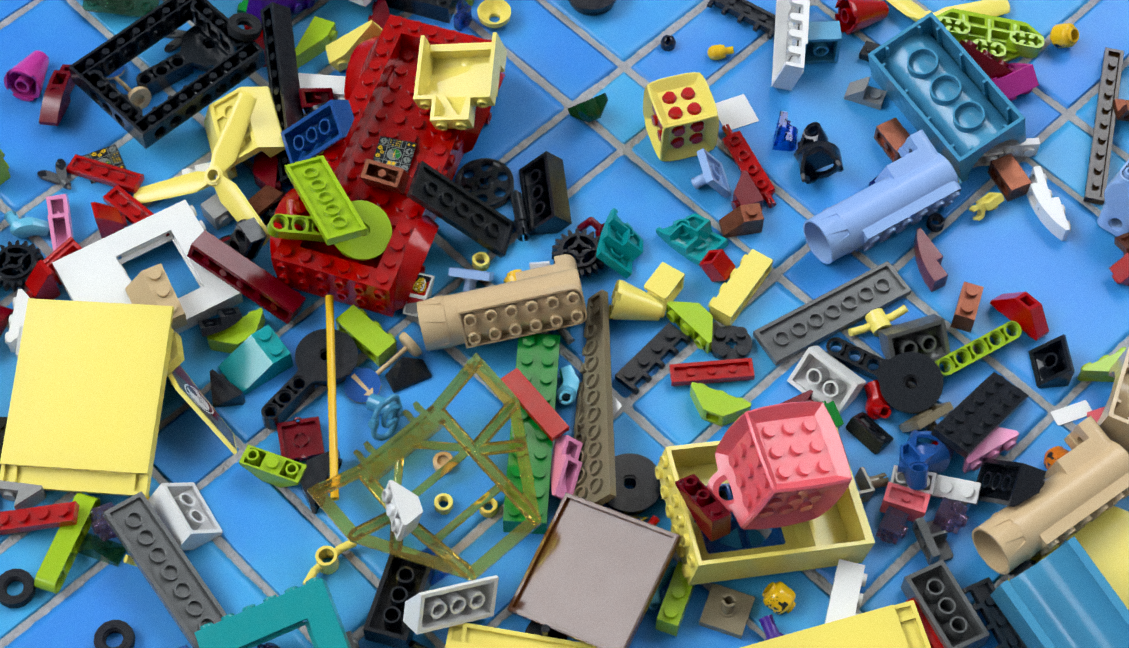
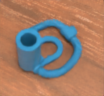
(390, 409)

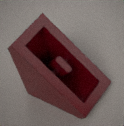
(313, 96)

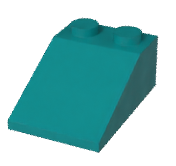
(256, 360)

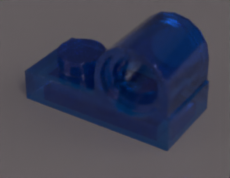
(785, 134)

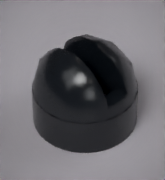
(668, 47)

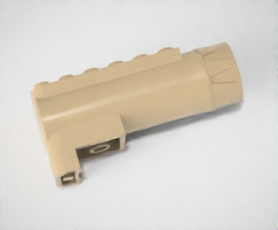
(532, 304)
(1074, 493)

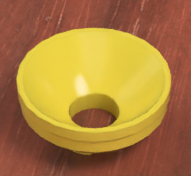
(493, 8)

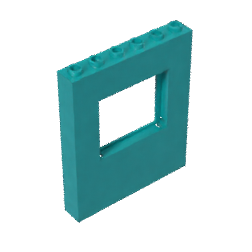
(278, 617)

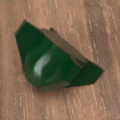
(590, 109)

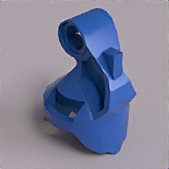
(920, 458)

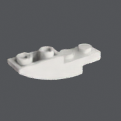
(1027, 149)
(1047, 209)
(944, 486)

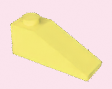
(340, 50)

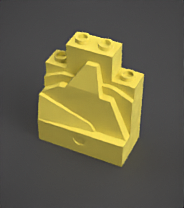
(457, 79)

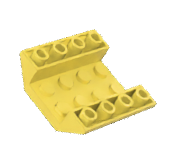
(262, 131)

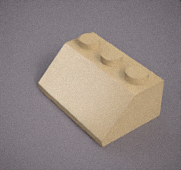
(154, 288)

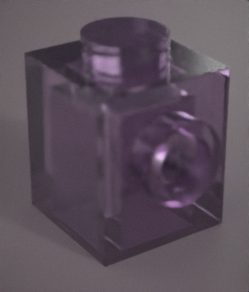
(892, 525)

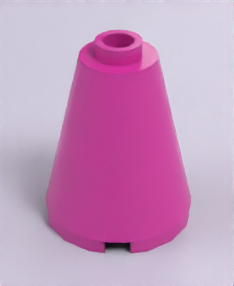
(28, 76)

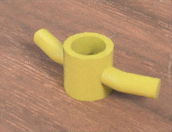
(877, 320)
(328, 552)

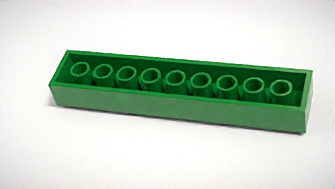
(539, 363)

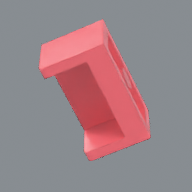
(905, 500)

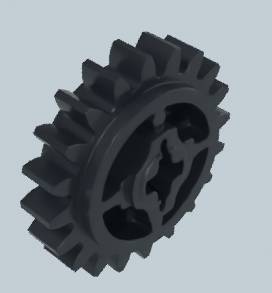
(582, 248)
(16, 264)

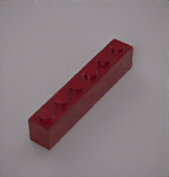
(246, 277)

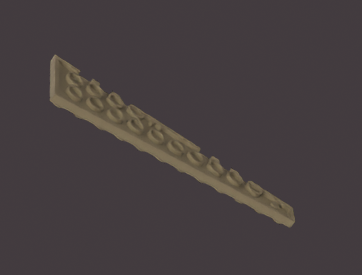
(595, 408)

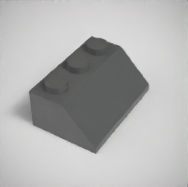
(920, 335)

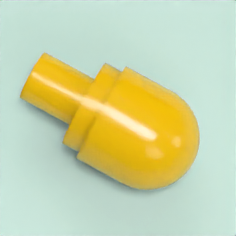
(719, 51)

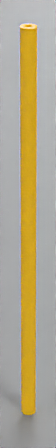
(331, 381)

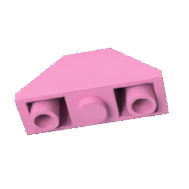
(998, 441)

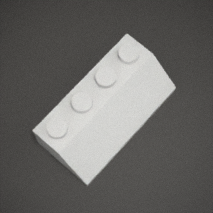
(451, 605)

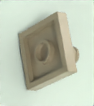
(926, 419)
(726, 611)

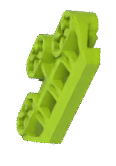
(1000, 36)

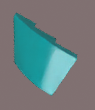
(692, 237)
(619, 245)

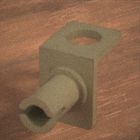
(868, 484)

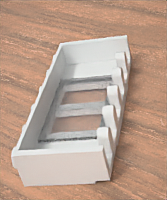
(789, 42)

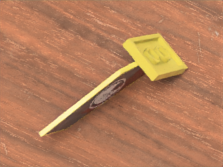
(194, 397)

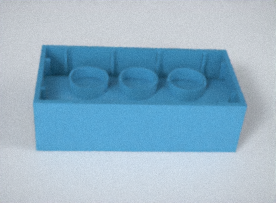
(945, 93)
(1064, 603)

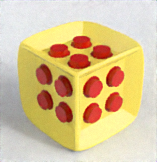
(680, 116)

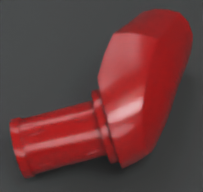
(875, 405)

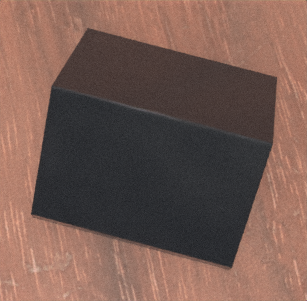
(1052, 363)

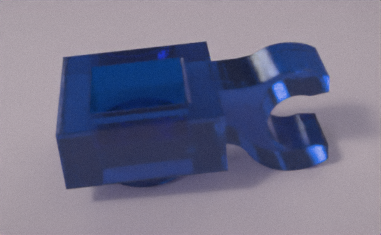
(463, 16)

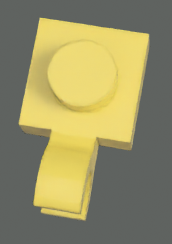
(987, 202)

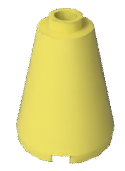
(634, 304)

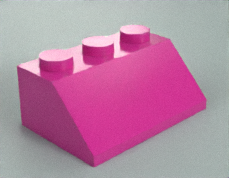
(1018, 82)

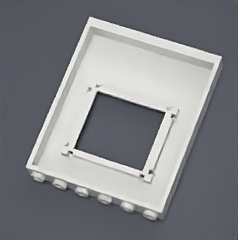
(98, 275)

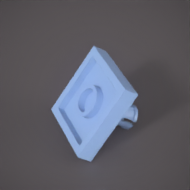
(712, 174)
(470, 276)

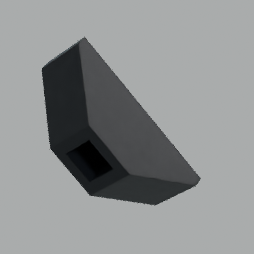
(316, 472)

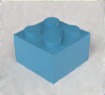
(823, 42)

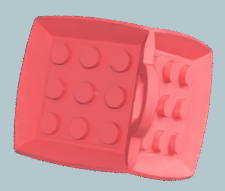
(781, 465)

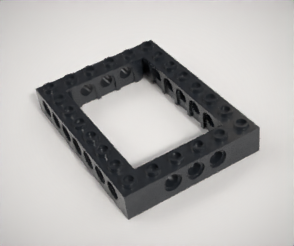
(92, 69)

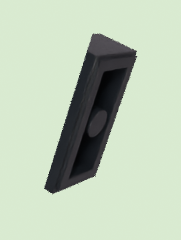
(869, 432)

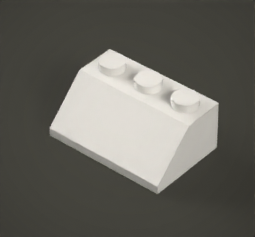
(826, 378)
(185, 514)

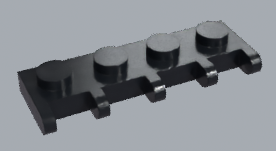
(747, 12)
(650, 357)
(996, 620)

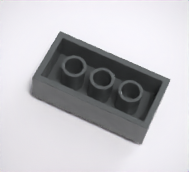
(945, 607)

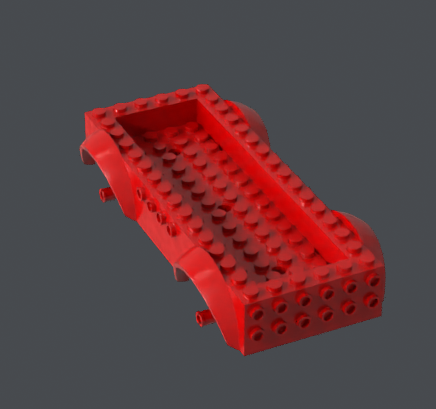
(381, 98)

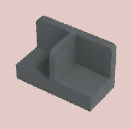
(932, 541)

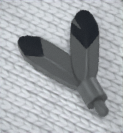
(177, 35)
(59, 178)

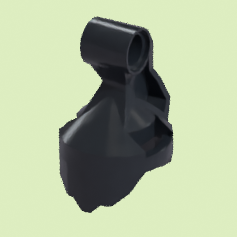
(815, 153)

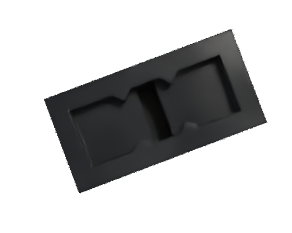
(247, 238)

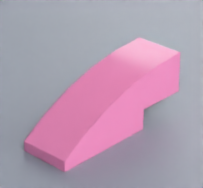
(59, 219)
(565, 465)

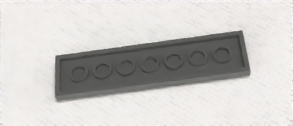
(831, 313)
(164, 565)

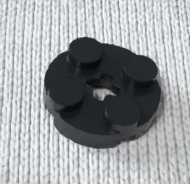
(731, 334)

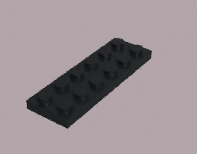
(460, 209)
(979, 415)

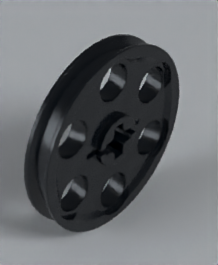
(490, 177)

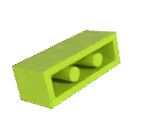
(367, 335)
(674, 603)

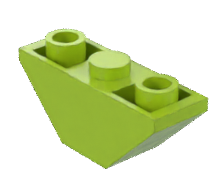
(693, 322)
(234, 336)
(717, 405)
(272, 467)

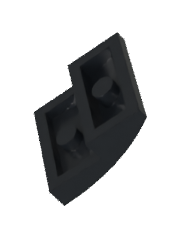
(226, 318)

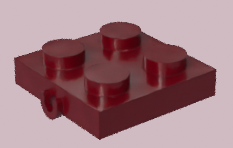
(300, 439)

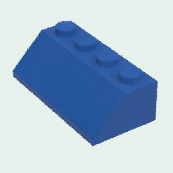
(318, 130)

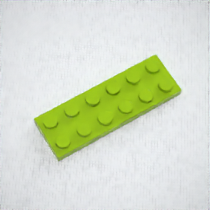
(325, 200)

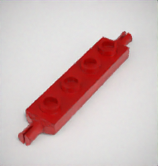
(746, 160)

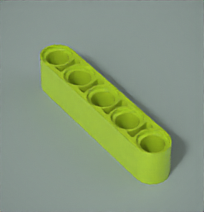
(982, 344)
(65, 547)

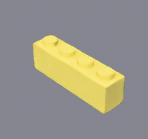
(740, 288)

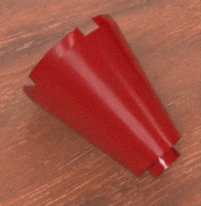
(859, 14)

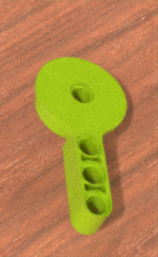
(360, 248)

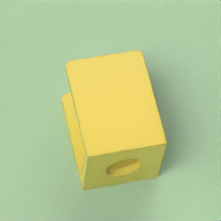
(665, 283)

